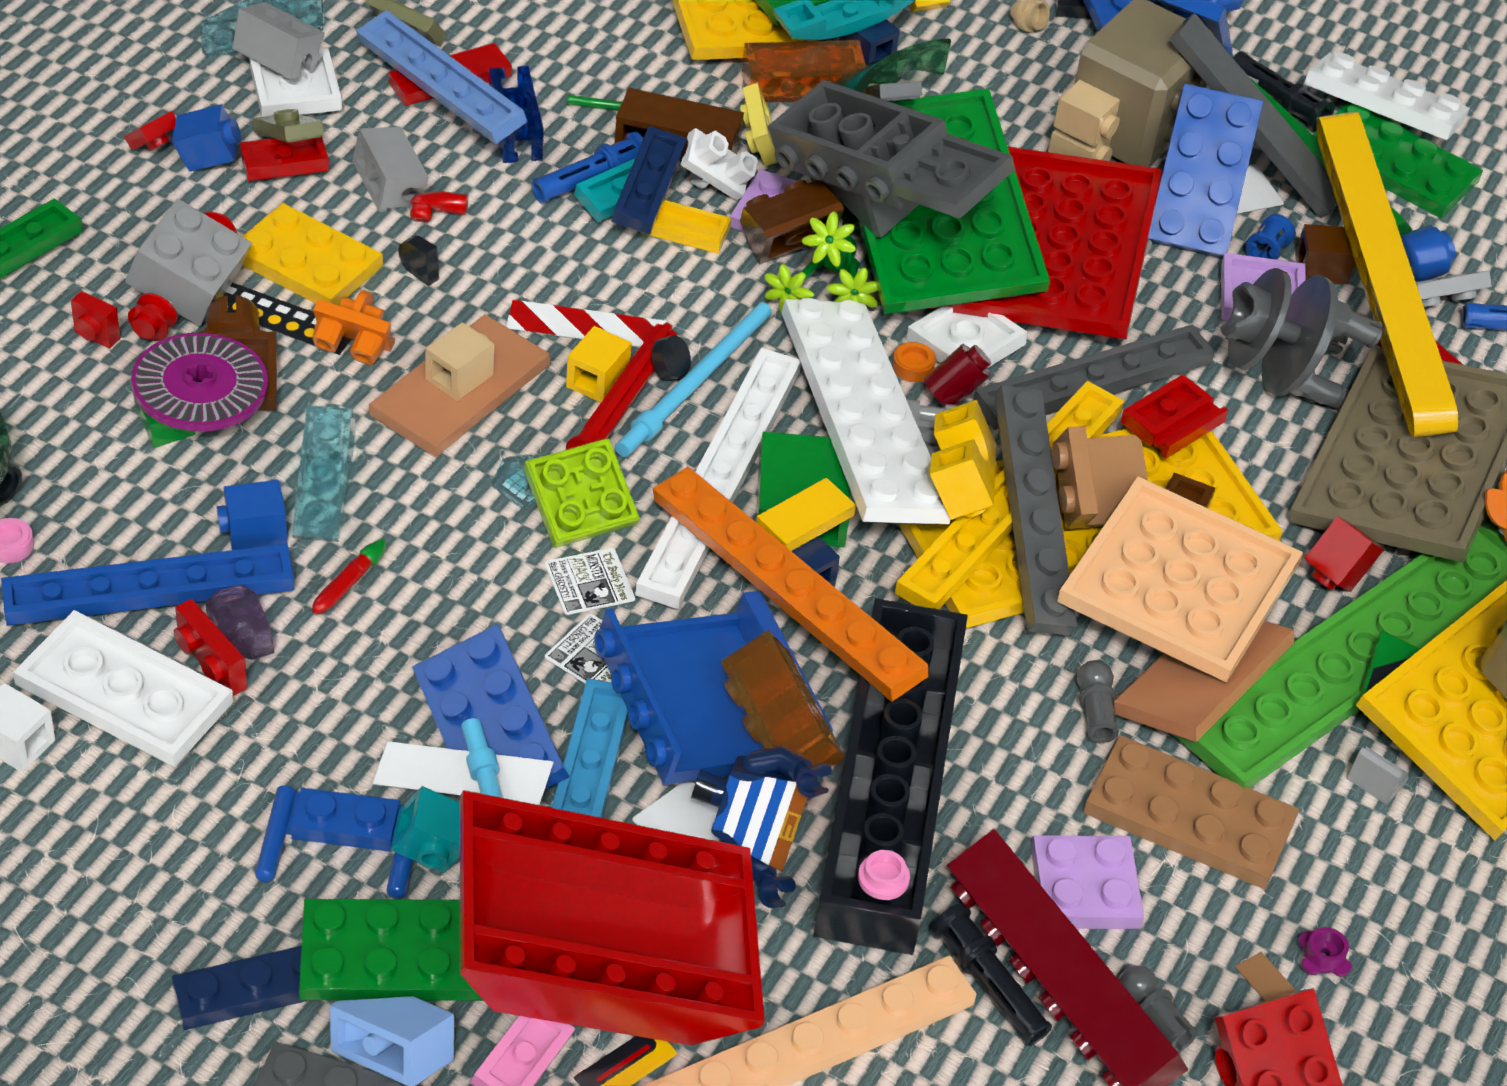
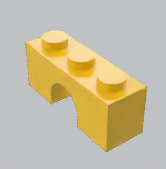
(966, 462)

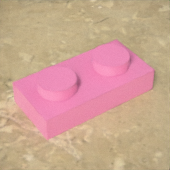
(523, 1053)

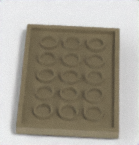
(1404, 488)

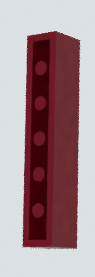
(1064, 965)

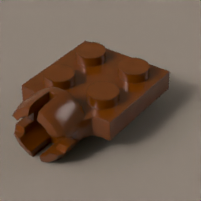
(244, 327)

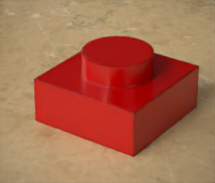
(152, 133)
(95, 319)

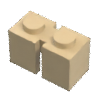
(1088, 122)

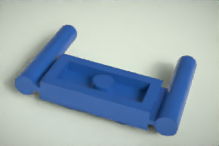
(333, 820)

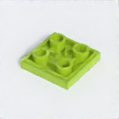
(581, 493)

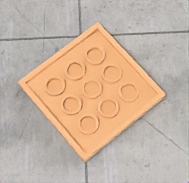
(1180, 578)

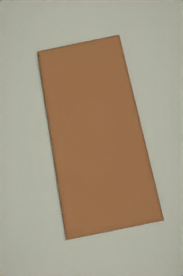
(1264, 977)

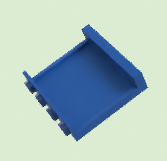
(677, 688)

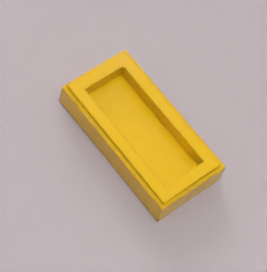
(691, 226)
(807, 514)

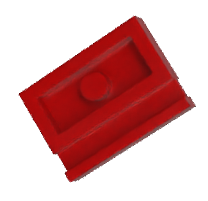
(1173, 416)

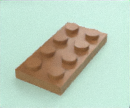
(1191, 811)

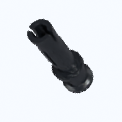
(1292, 97)
(977, 956)

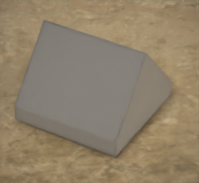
(1377, 775)

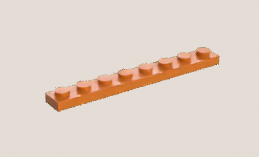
(791, 584)

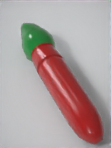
(342, 583)

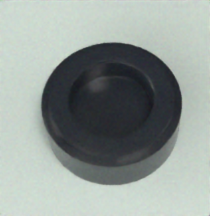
(671, 357)

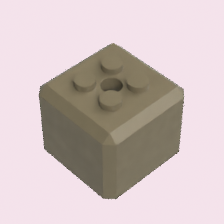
(1144, 71)

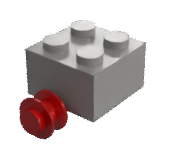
(183, 268)

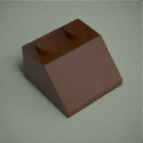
(782, 221)

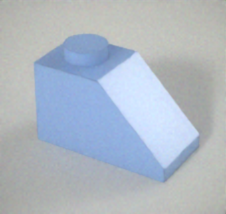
(393, 1036)

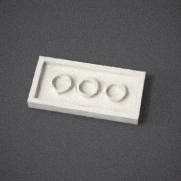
(1388, 96)
(123, 688)

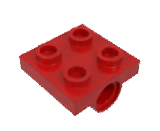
(1276, 1044)

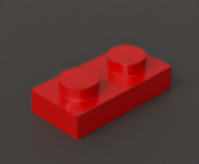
(276, 158)
(213, 650)

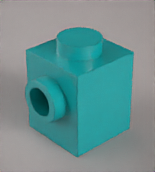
(429, 830)

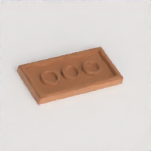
(437, 420)
(1189, 701)

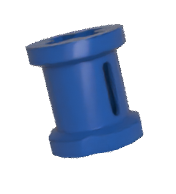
(1268, 236)

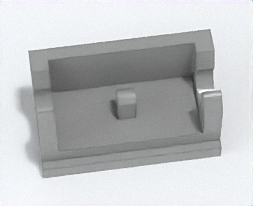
(276, 39)
(388, 166)

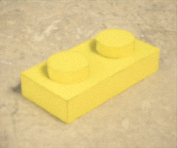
(758, 118)

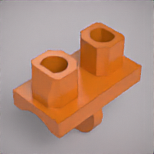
(355, 321)

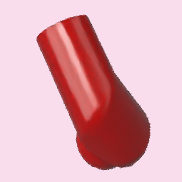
(439, 201)

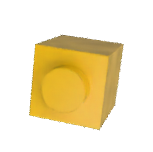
(597, 363)

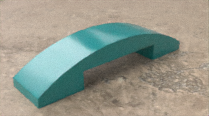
(834, 17)

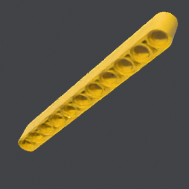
(1387, 277)

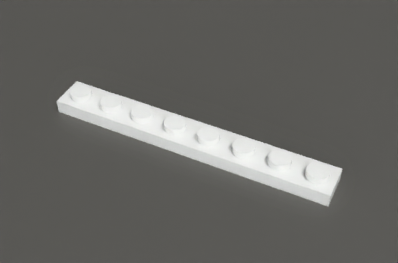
(725, 468)

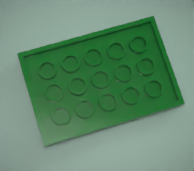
(951, 260)

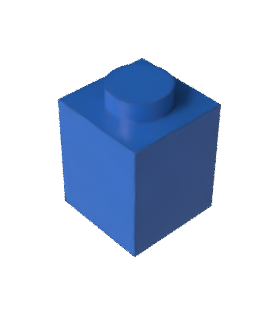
(206, 137)
(253, 515)

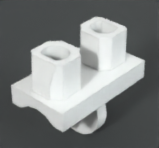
(717, 165)

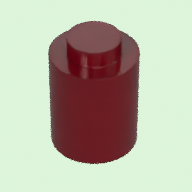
(959, 375)

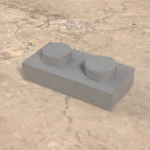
(1459, 286)

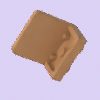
(1095, 474)

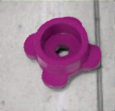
(1325, 941)

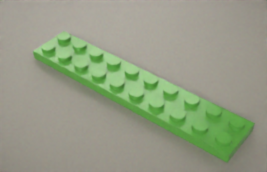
(1326, 668)

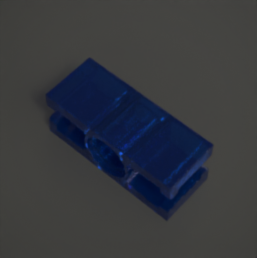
(525, 98)

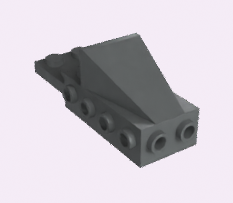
(883, 156)

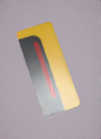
(627, 1063)

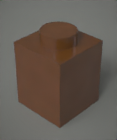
(1326, 253)

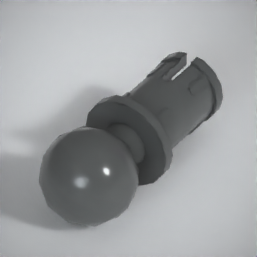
(1098, 699)
(1158, 1005)

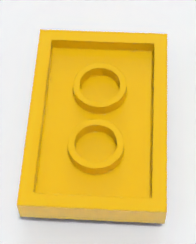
(309, 256)

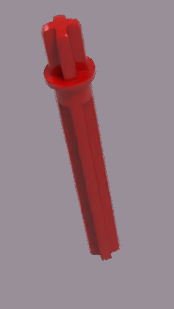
(622, 392)

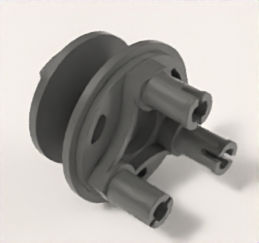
(1293, 333)

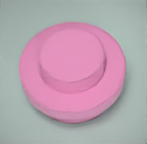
(884, 875)

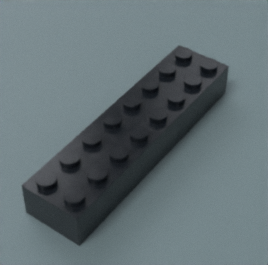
(892, 784)

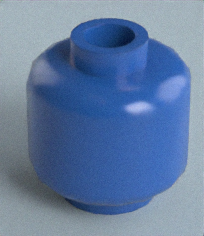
(1429, 252)

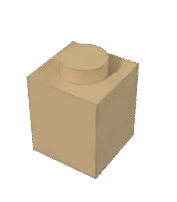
(459, 361)

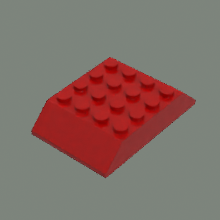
(607, 923)

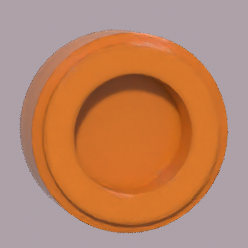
(913, 361)

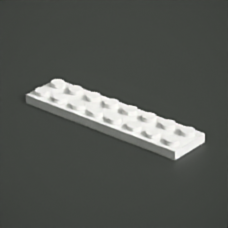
(864, 411)

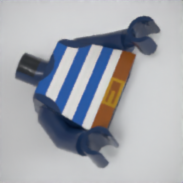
(763, 810)

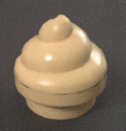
(1030, 14)

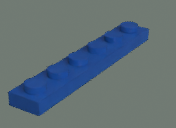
(144, 583)

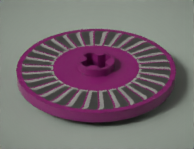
(169, 389)

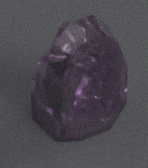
(241, 620)

